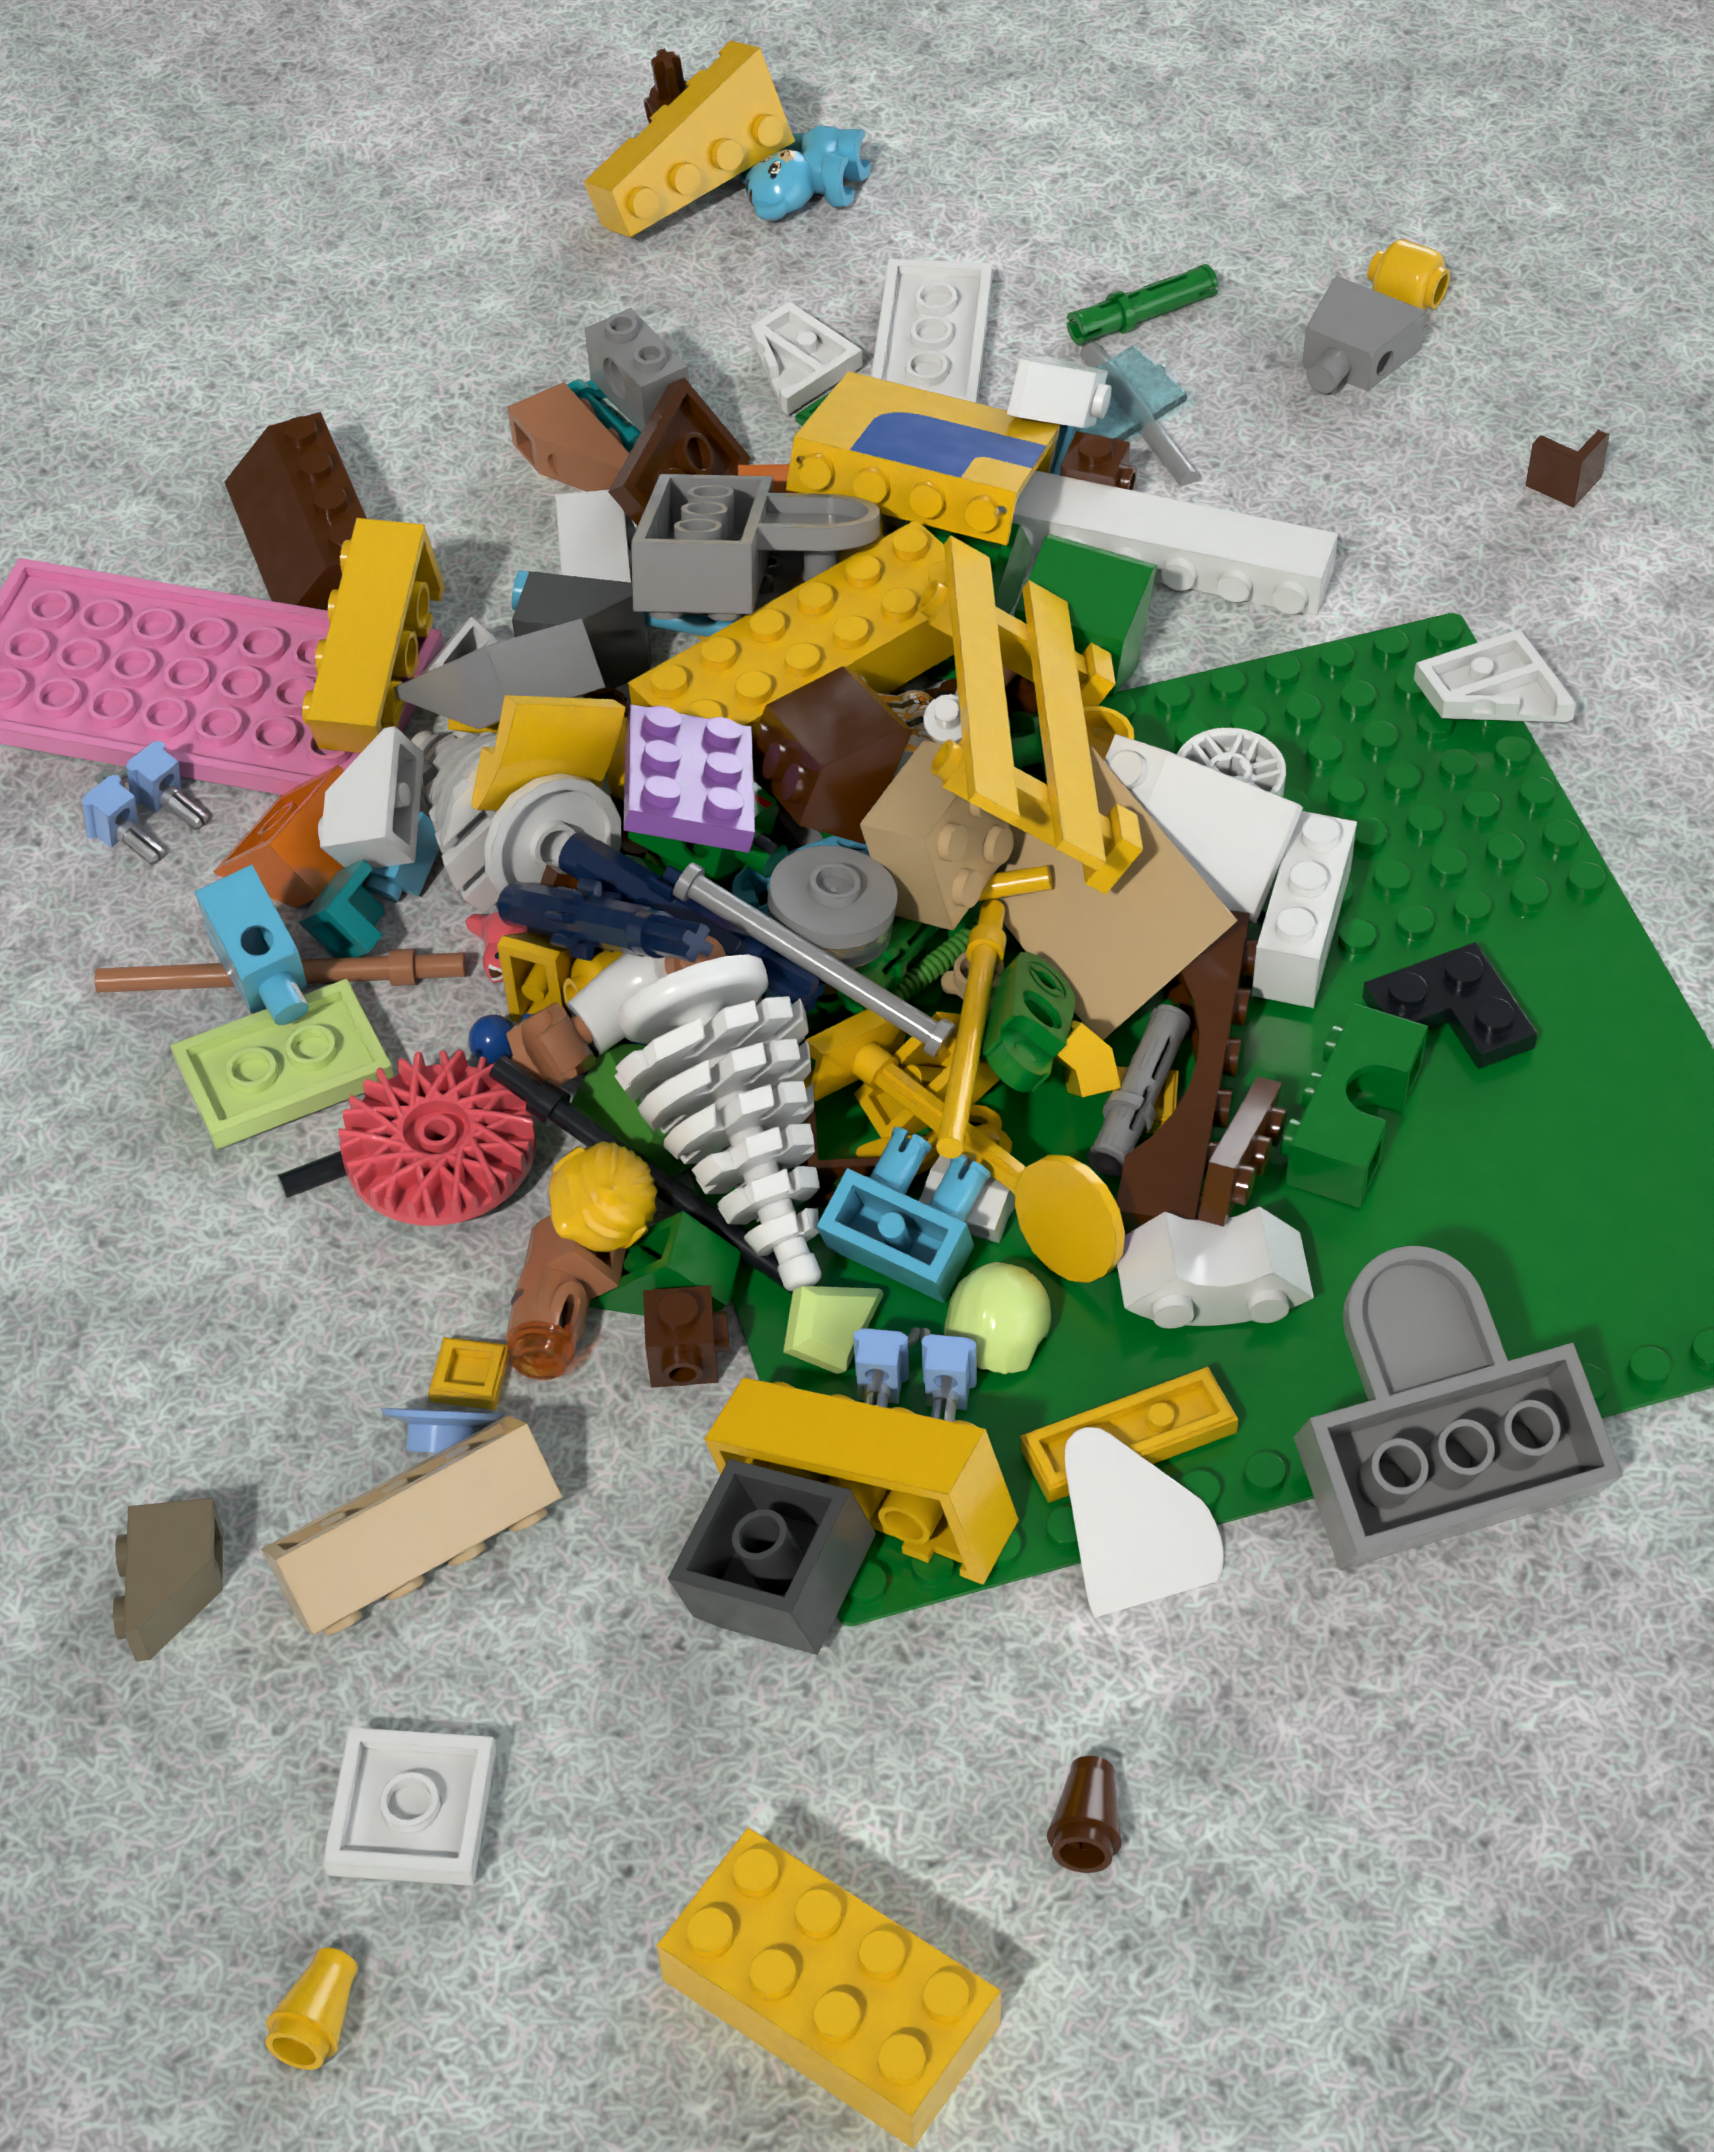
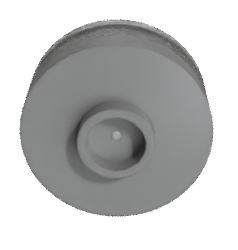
(835, 901)

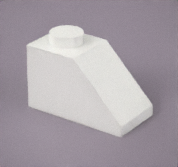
(1059, 392)
(375, 804)

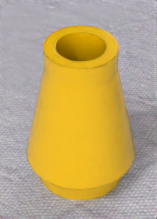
(312, 2013)

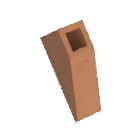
(566, 439)

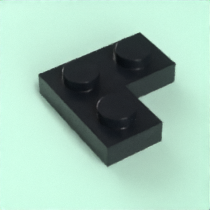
(1458, 991)

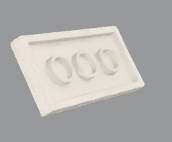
(934, 326)

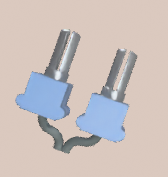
(152, 782)
(947, 1368)

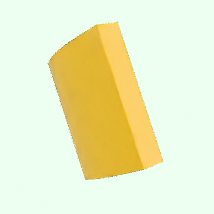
(546, 738)

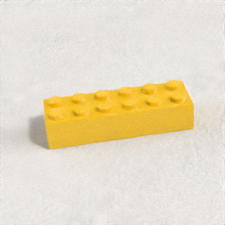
(847, 616)

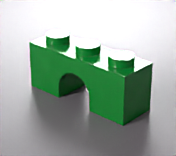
(1334, 1143)

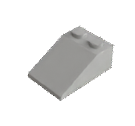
(535, 664)

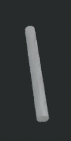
(1153, 432)

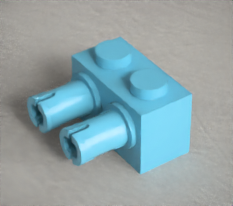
(896, 1234)

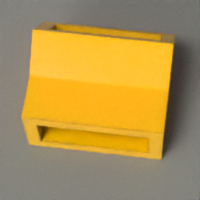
(1087, 1063)

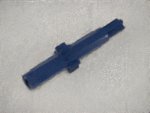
(594, 860)
(599, 920)

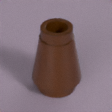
(1086, 1817)

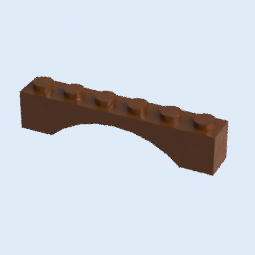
(1173, 1163)

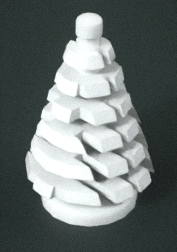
(517, 841)
(731, 1097)

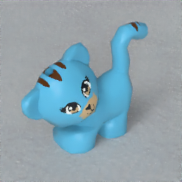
(789, 178)

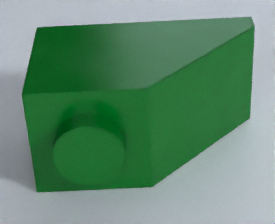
(674, 1255)

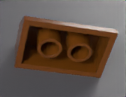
(829, 752)

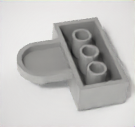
(712, 537)
(1448, 1421)

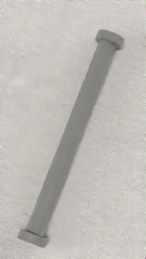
(813, 959)

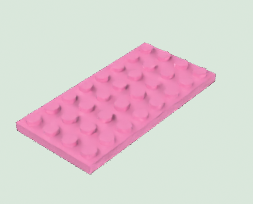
(125, 661)

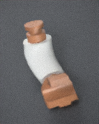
(557, 1046)

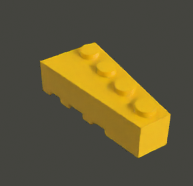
(698, 142)
(372, 633)
(909, 1472)

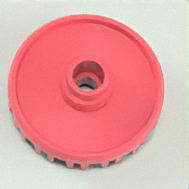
(436, 1141)

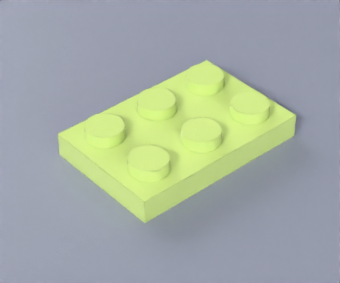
(269, 1074)

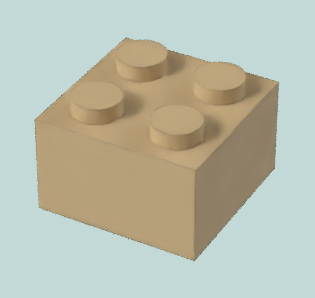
(934, 843)

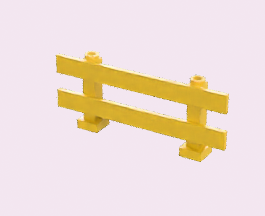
(982, 763)

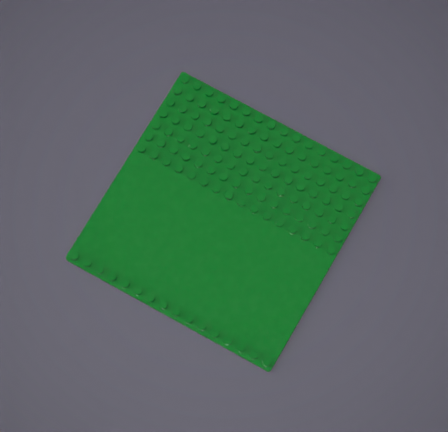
(1551, 1176)

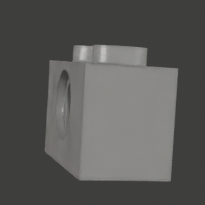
(631, 364)

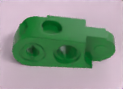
(1027, 1021)

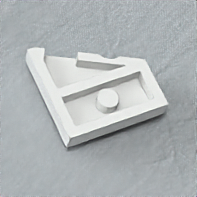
(801, 355)
(1495, 682)

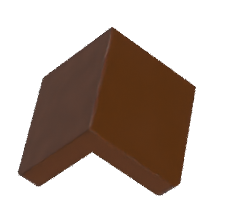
(1564, 471)

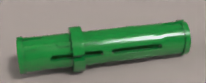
(1125, 310)
(890, 967)

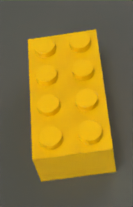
(830, 1986)

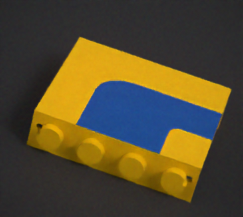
(921, 455)

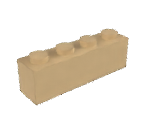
(412, 1525)

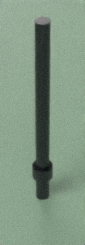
(552, 1105)

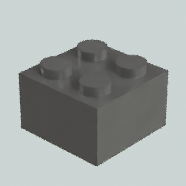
(772, 1556)

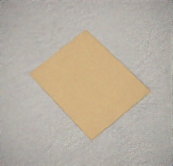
(1122, 943)

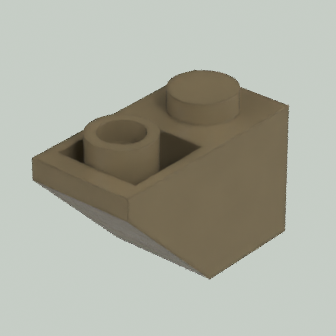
(169, 1571)

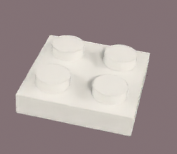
(410, 1806)

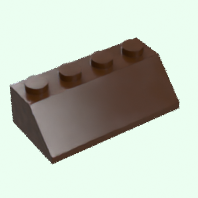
(296, 509)

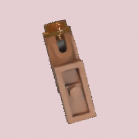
(555, 1299)

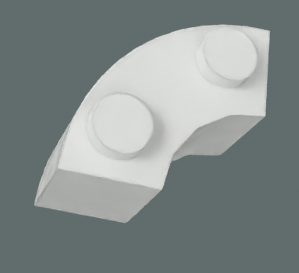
(1213, 1273)

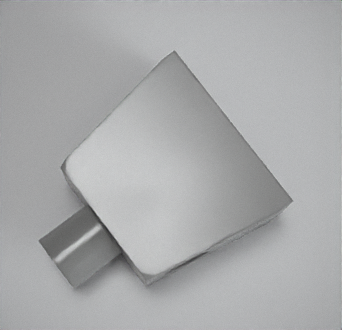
(1359, 337)

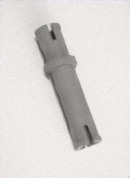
(1131, 1108)

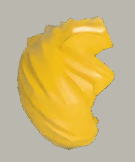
(602, 1197)

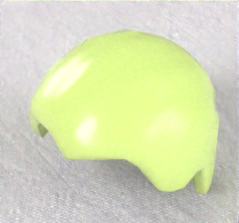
(1003, 1313)

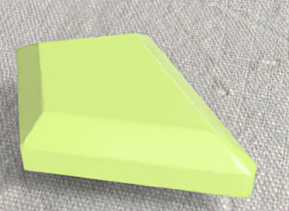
(824, 1323)

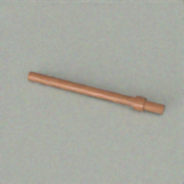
(400, 967)

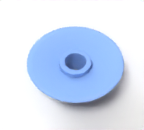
(438, 1429)

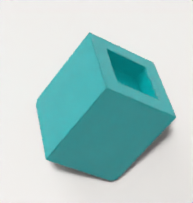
(345, 914)

